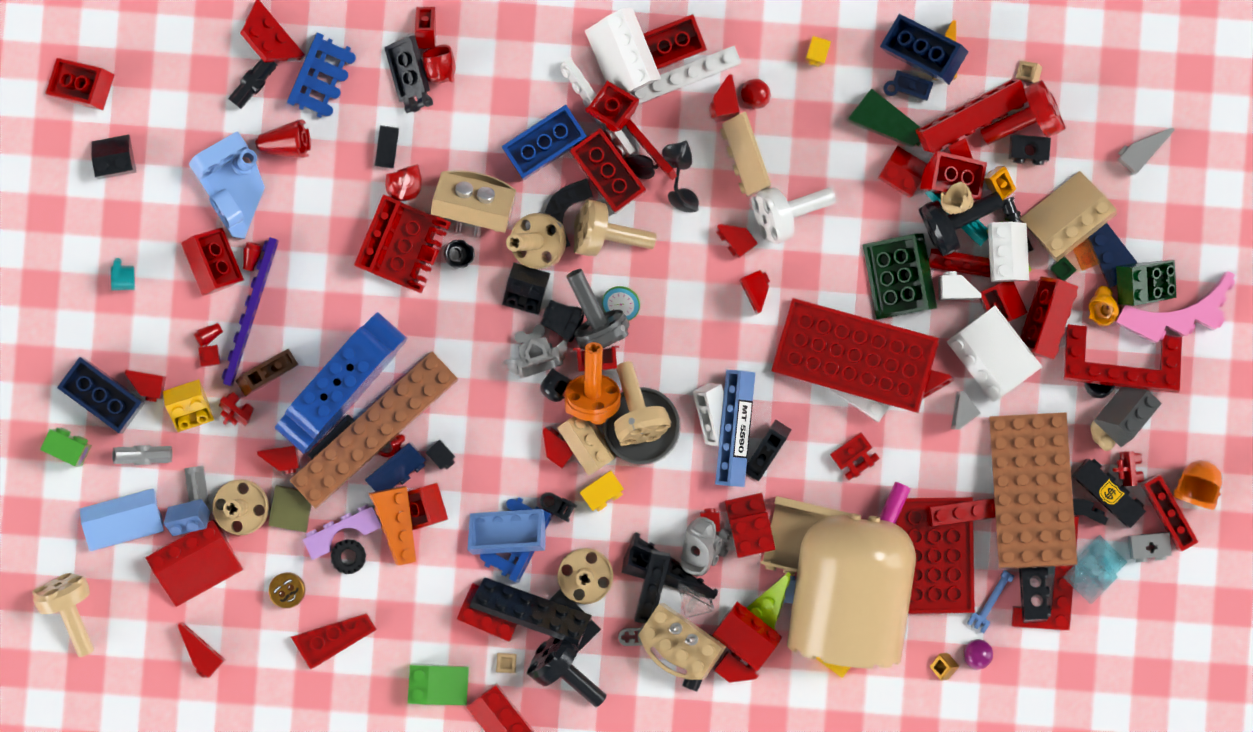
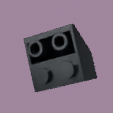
(526, 288)

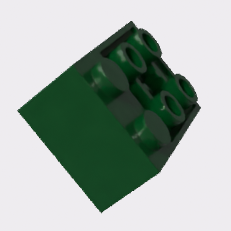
(1146, 282)

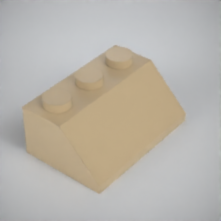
(586, 444)

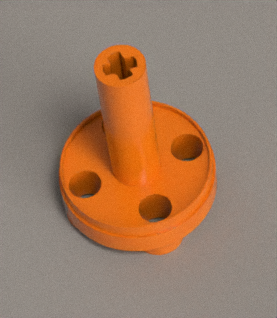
(592, 394)

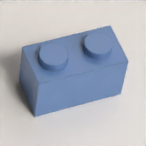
(187, 517)

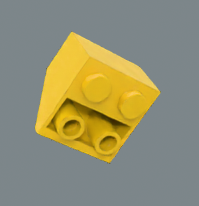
(188, 405)

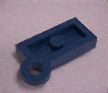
(909, 85)

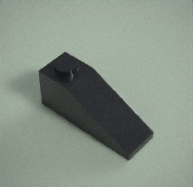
(767, 449)

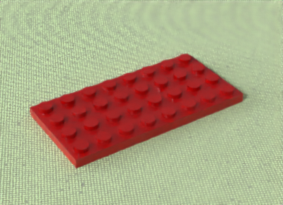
(855, 355)

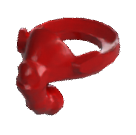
(396, 443)

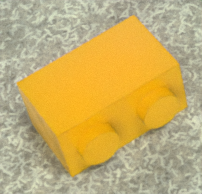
(602, 491)

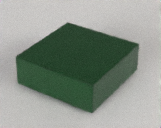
(1063, 269)

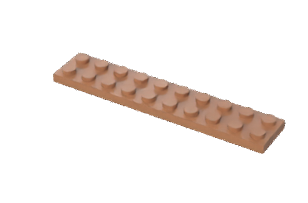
(373, 430)

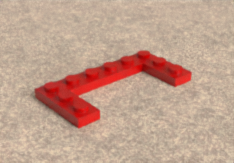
(1165, 379)
(1061, 601)

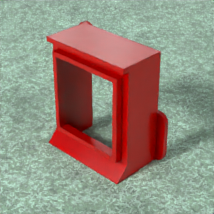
(608, 359)

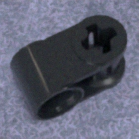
(559, 506)

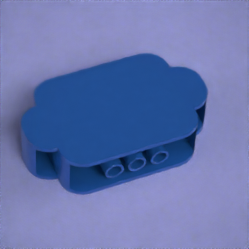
(369, 353)

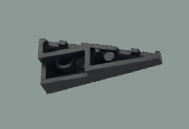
(636, 563)

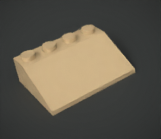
(746, 155)
(1069, 216)

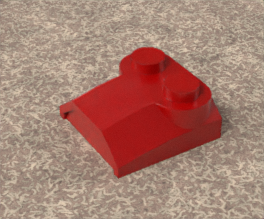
(613, 106)

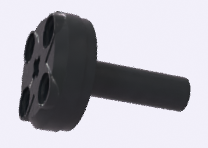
(942, 226)
(555, 660)

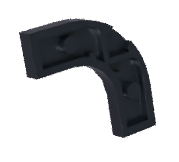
(566, 198)

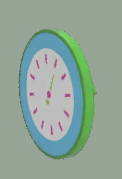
(621, 299)

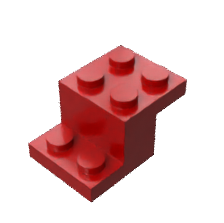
(750, 525)

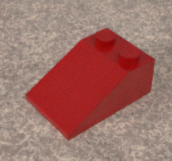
(80, 83)

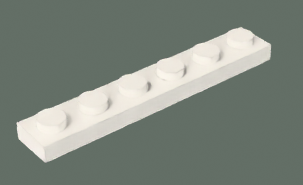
(689, 74)
(582, 87)

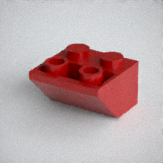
(1005, 298)

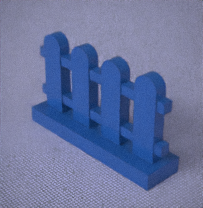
(324, 67)
(507, 566)

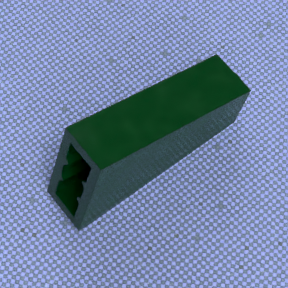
(884, 119)

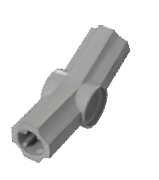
(142, 454)

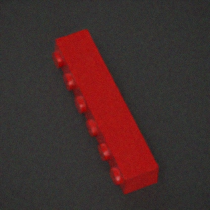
(972, 115)

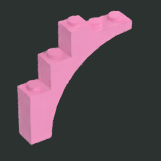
(1205, 311)

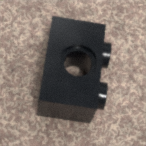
(1041, 149)

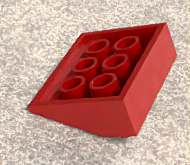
(194, 563)

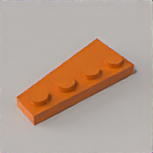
(395, 517)

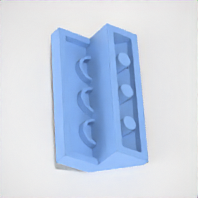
(121, 520)

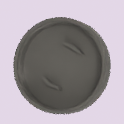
(645, 452)

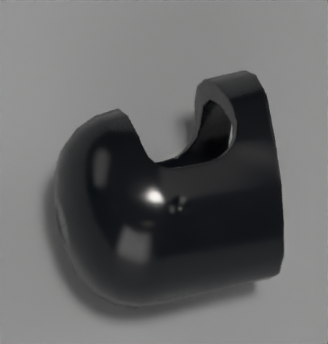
(554, 385)

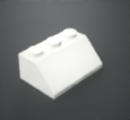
(1008, 251)

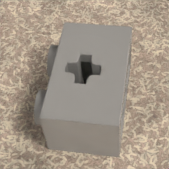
(1138, 545)

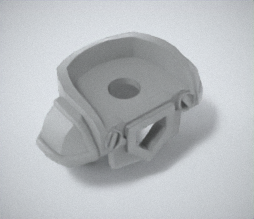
(536, 353)
(702, 534)

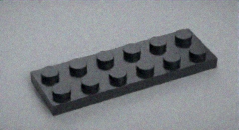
(531, 611)

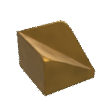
(944, 666)

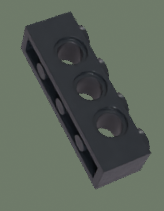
(1030, 612)

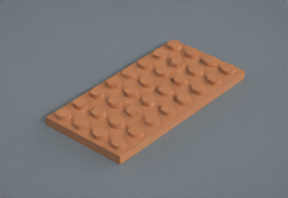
(1033, 490)

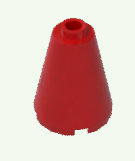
(286, 140)

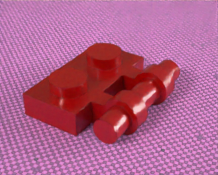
(850, 452)

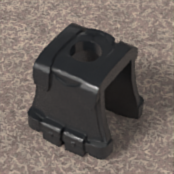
(562, 319)

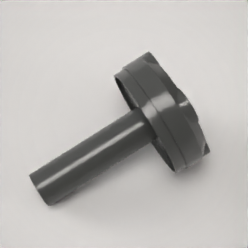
(601, 327)

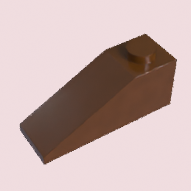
(266, 372)

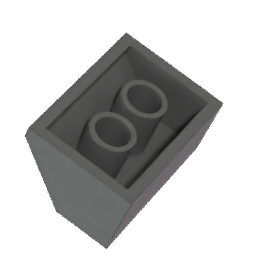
(1127, 413)

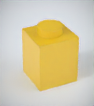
(817, 51)

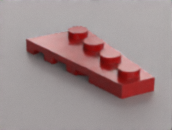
(329, 640)

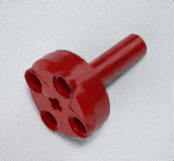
(1041, 109)

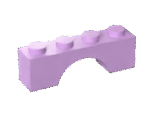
(320, 542)

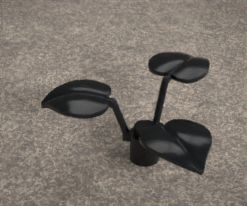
(678, 156)

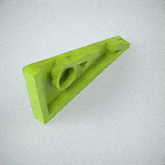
(770, 602)

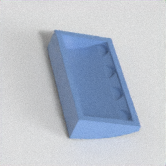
(507, 532)

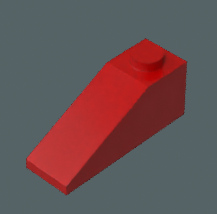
(201, 653)

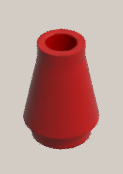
(251, 254)
(207, 334)

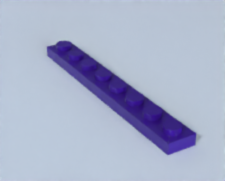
(252, 303)

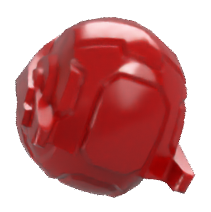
(439, 64)
(404, 183)

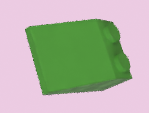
(438, 684)

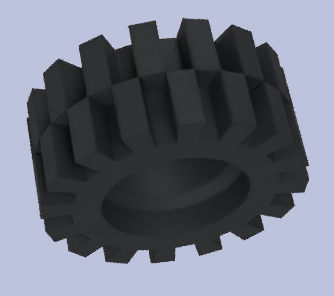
(340, 565)

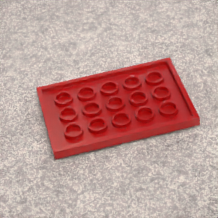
(943, 559)

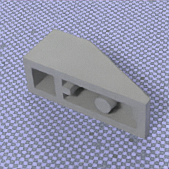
(1138, 153)

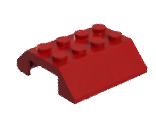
(401, 243)

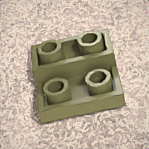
(289, 509)

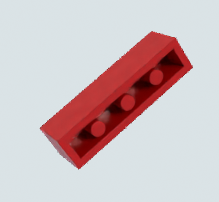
(1169, 512)

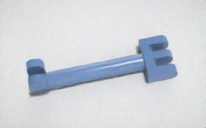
(981, 618)

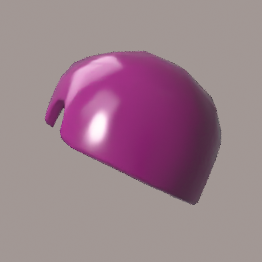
(978, 654)

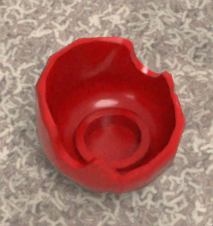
(756, 93)

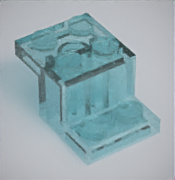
(1095, 569)

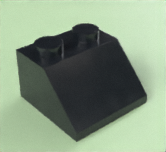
(112, 157)

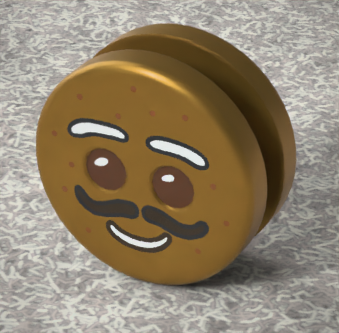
(287, 590)

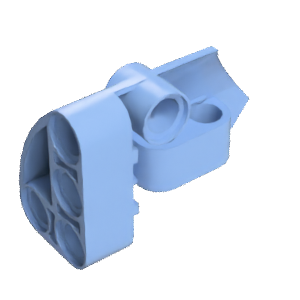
(230, 182)

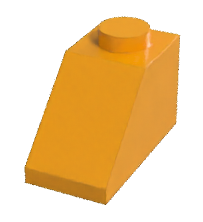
(1000, 181)

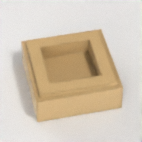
(506, 663)

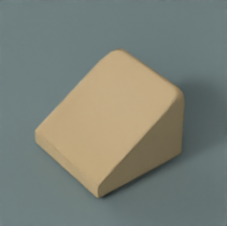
(1029, 72)

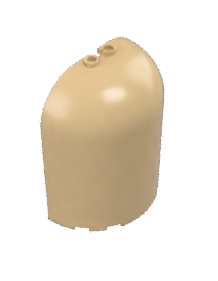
(852, 592)

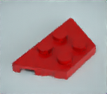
(268, 36)

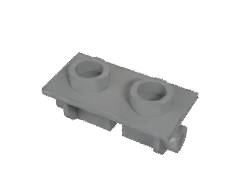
(196, 484)

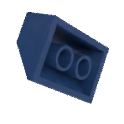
(397, 468)

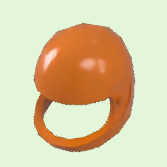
(1200, 484)

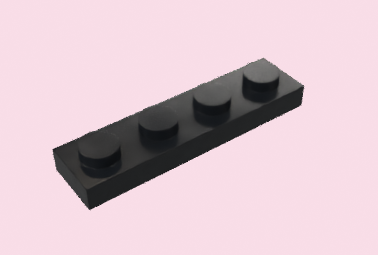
(652, 585)

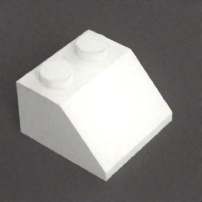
(956, 287)

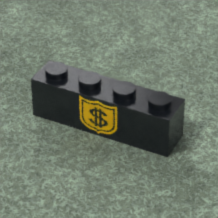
(1108, 493)

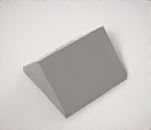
(963, 411)

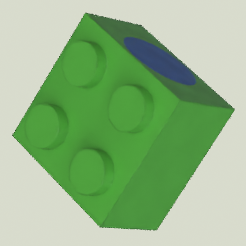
(66, 447)

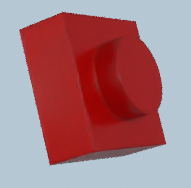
(209, 355)

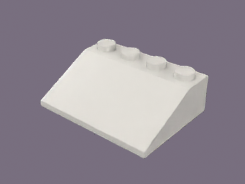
(622, 51)
(994, 354)

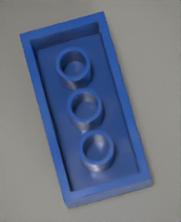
(544, 142)

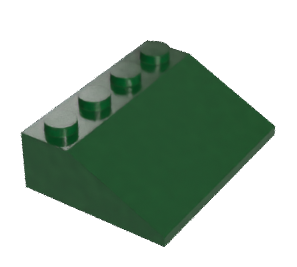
(900, 276)

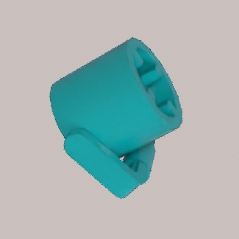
(122, 276)

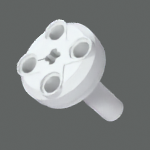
(776, 214)

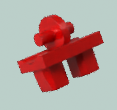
(231, 410)
(1127, 468)

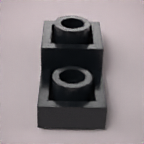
(386, 146)

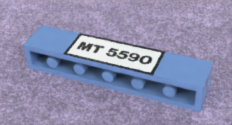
(735, 428)

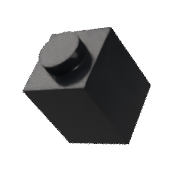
(441, 455)

